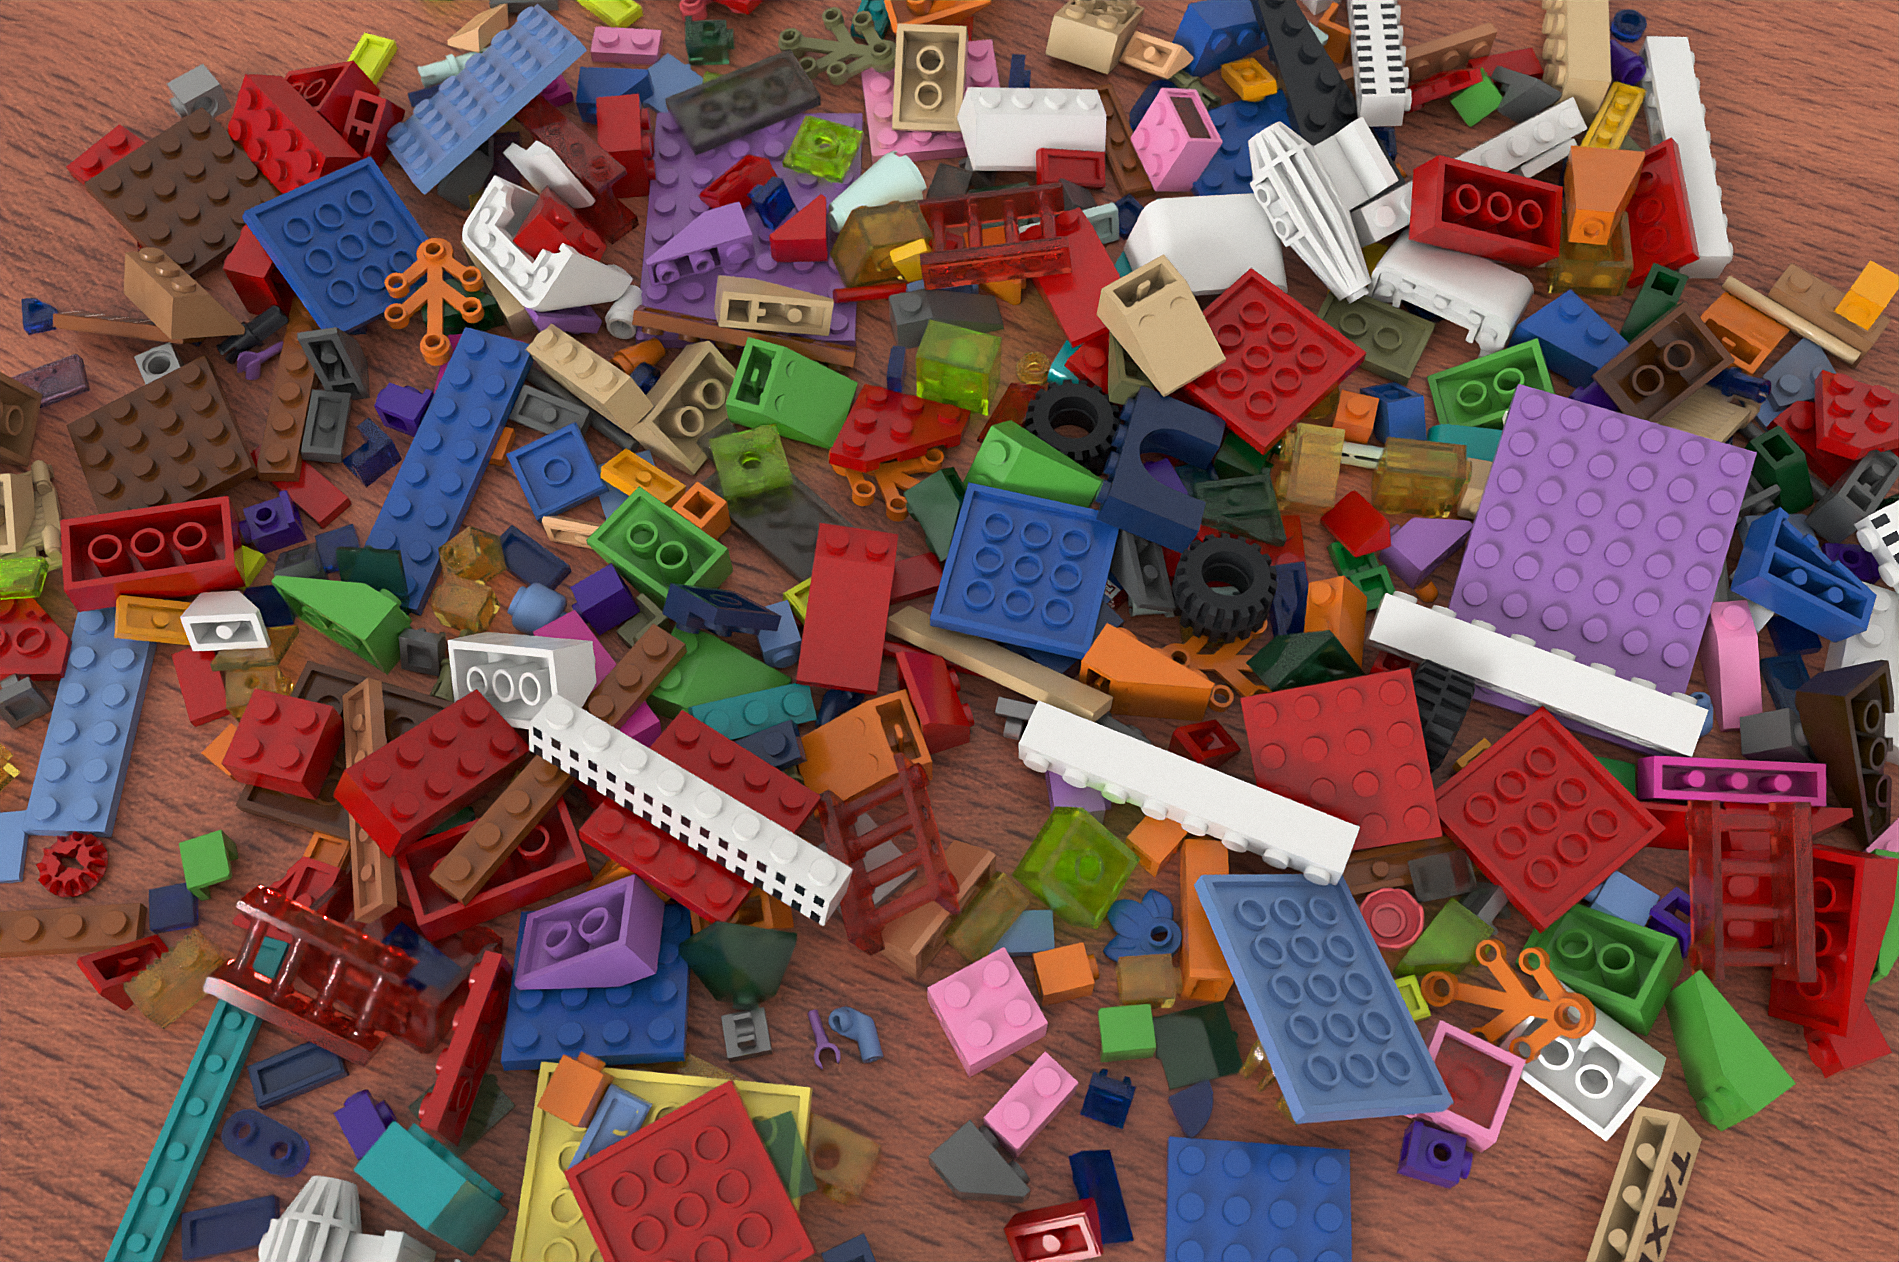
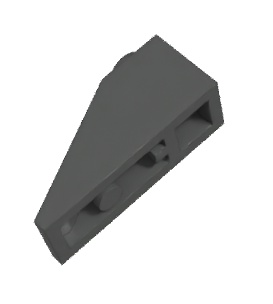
(913, 309)
(337, 361)
(1854, 495)
(1142, 572)

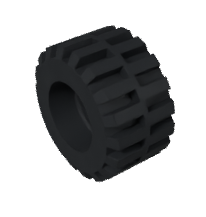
(1079, 407)
(1228, 562)
(1442, 706)

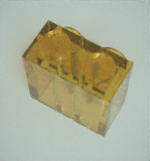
(1419, 477)

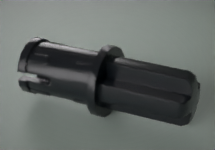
(255, 333)

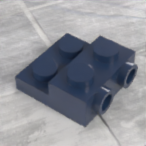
(717, 611)

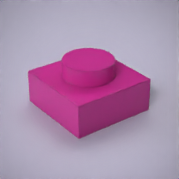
(558, 92)

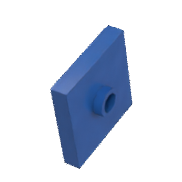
(557, 472)

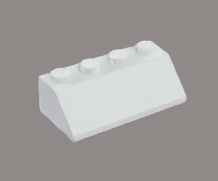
(1010, 124)
(521, 671)

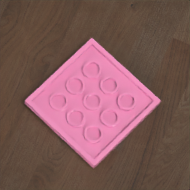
(920, 145)

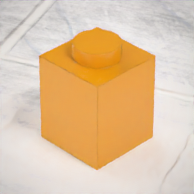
(1868, 295)

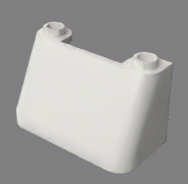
(1209, 240)
(553, 278)
(1455, 287)

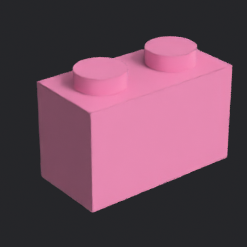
(1030, 1104)

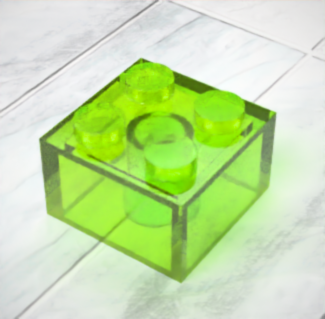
(958, 366)
(1076, 867)

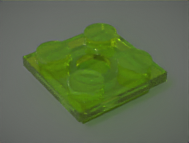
(827, 162)
(758, 444)

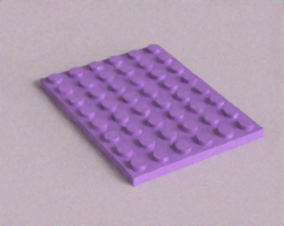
(676, 204)
(1600, 542)

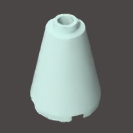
(885, 181)

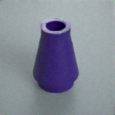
(1625, 65)

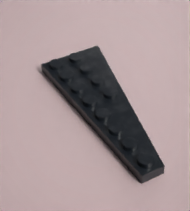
(1311, 83)

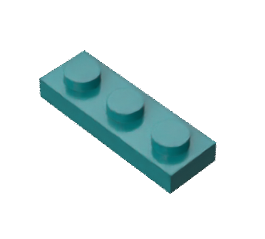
(757, 710)

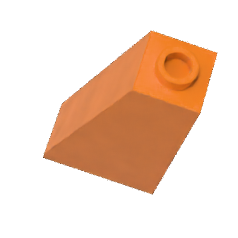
(1598, 191)
(1201, 958)

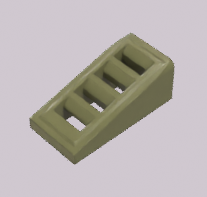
(1119, 382)

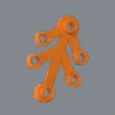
(433, 294)
(888, 478)
(1224, 663)
(1516, 1000)

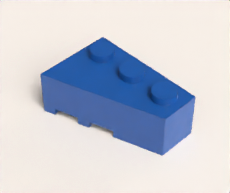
(1218, 34)
(1571, 338)
(1800, 582)

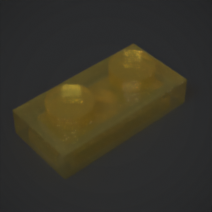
(986, 918)

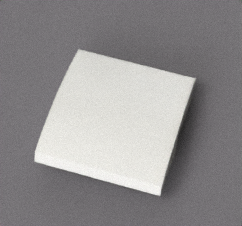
(544, 168)

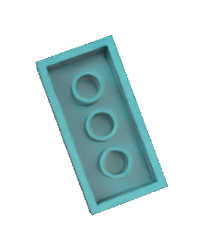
(433, 1187)

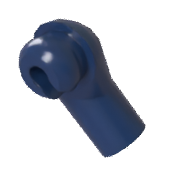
(835, 703)

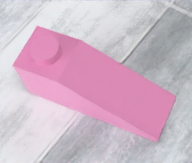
(1731, 663)

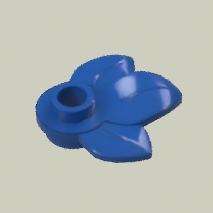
(1138, 925)

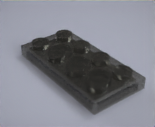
(743, 101)
(781, 521)

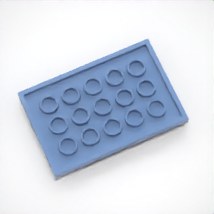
(482, 96)
(1321, 998)

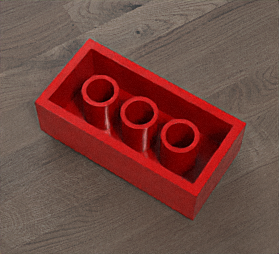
(286, 134)
(1485, 212)
(152, 553)
(431, 772)
(539, 867)

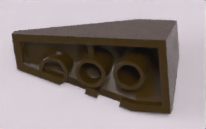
(1846, 728)

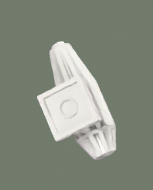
(1313, 192)
(327, 1227)

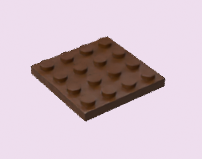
(185, 192)
(163, 443)
(326, 686)

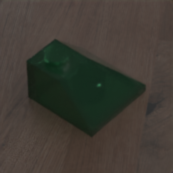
(1303, 661)
(739, 961)

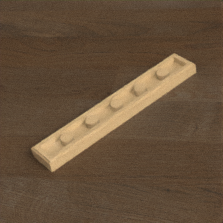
(1000, 665)

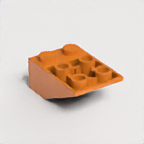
(1744, 332)
(1144, 678)
(859, 748)

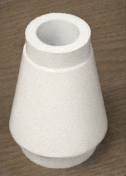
(621, 313)

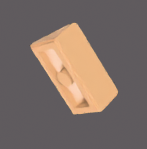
(481, 29)
(1155, 55)
(569, 530)

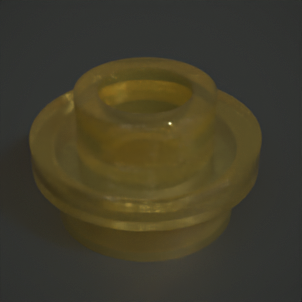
(1033, 361)

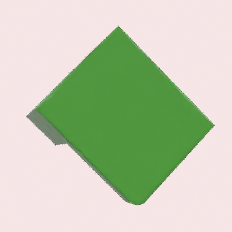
(1476, 100)
(207, 861)
(1126, 1033)

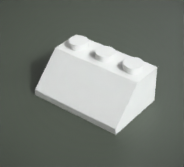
(1591, 1076)

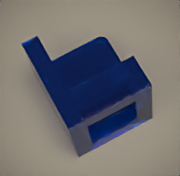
(374, 456)

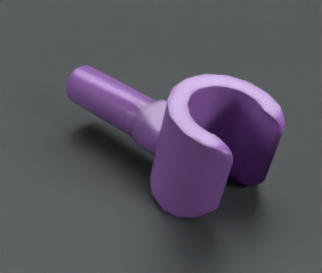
(252, 361)
(821, 1038)

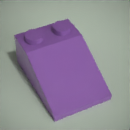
(593, 939)

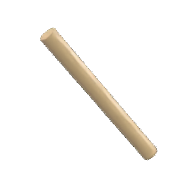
(1791, 320)

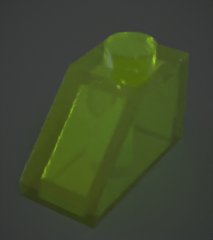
(1446, 943)

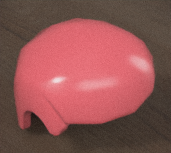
(1393, 918)

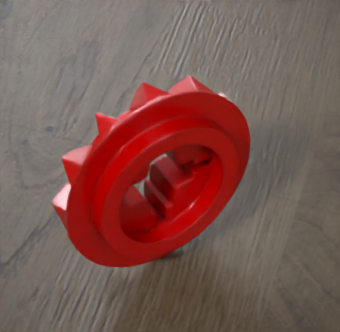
(70, 881)

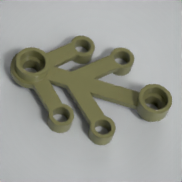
(877, 54)

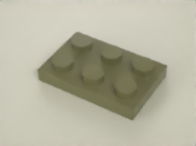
(1386, 333)

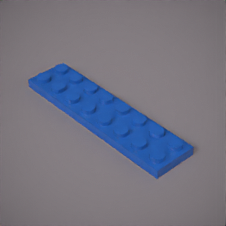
(450, 455)

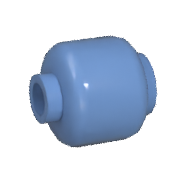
(536, 607)

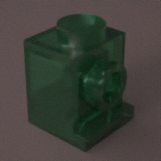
(708, 41)

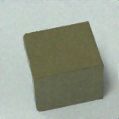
(642, 621)

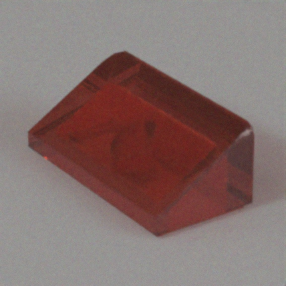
(1012, 406)

